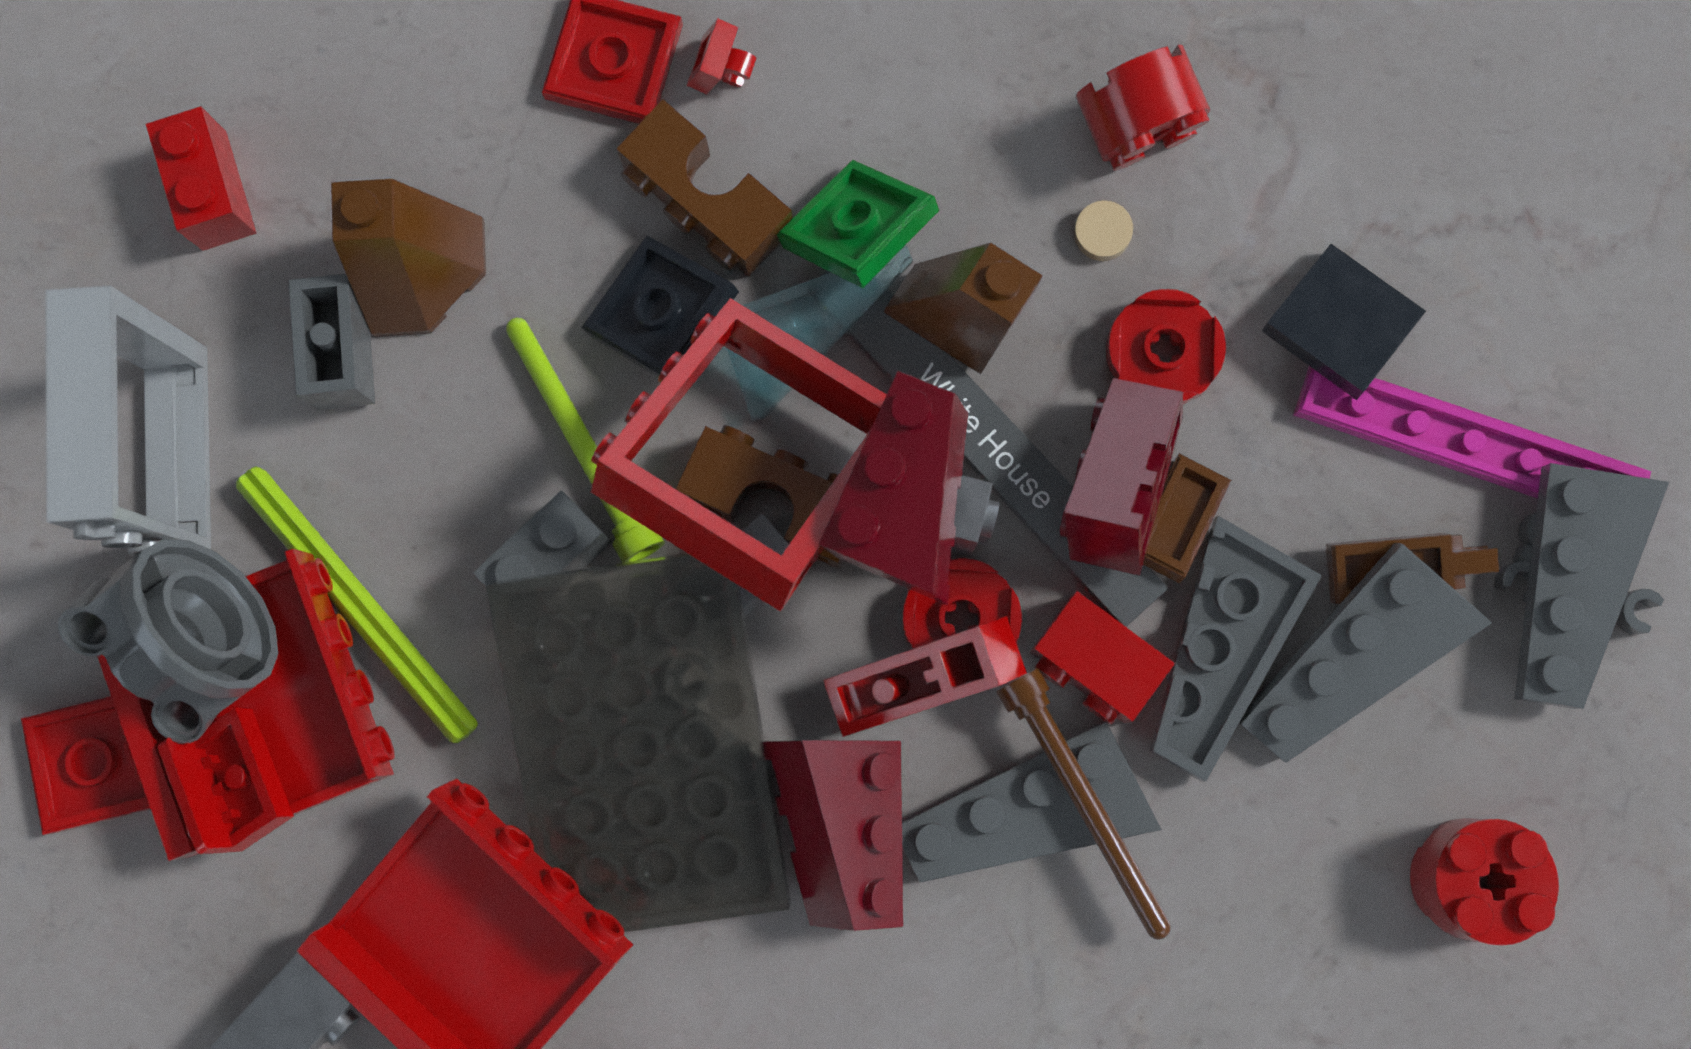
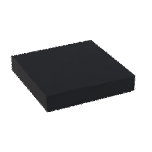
(656, 305)
(1343, 321)

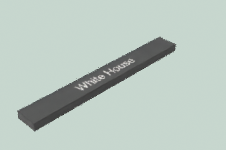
(1003, 457)

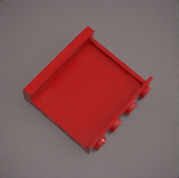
(307, 709)
(466, 935)

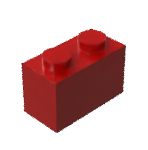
(200, 178)
(1100, 660)

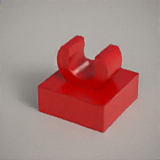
(719, 61)

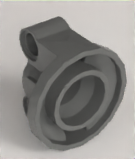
(177, 633)

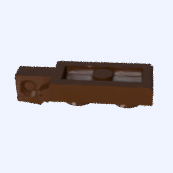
(1441, 552)

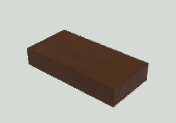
(1183, 516)

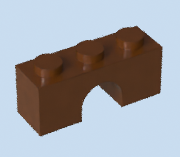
(663, 159)
(729, 470)

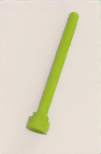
(632, 539)

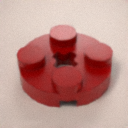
(1186, 323)
(970, 583)

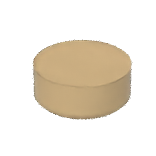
(1103, 230)

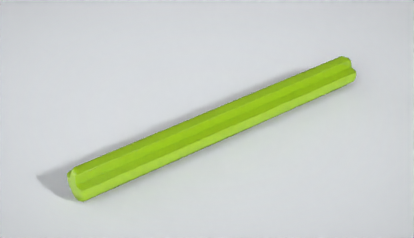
(360, 607)

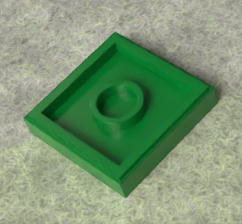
(858, 223)

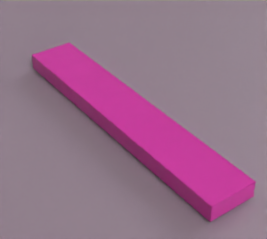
(1446, 434)

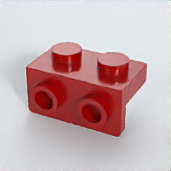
(226, 784)

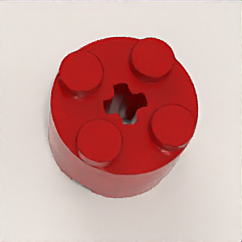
(1143, 104)
(1519, 886)

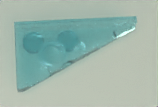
(815, 315)

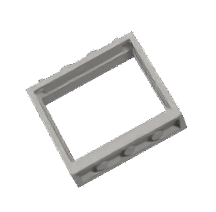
(82, 345)

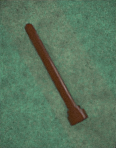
(1029, 701)

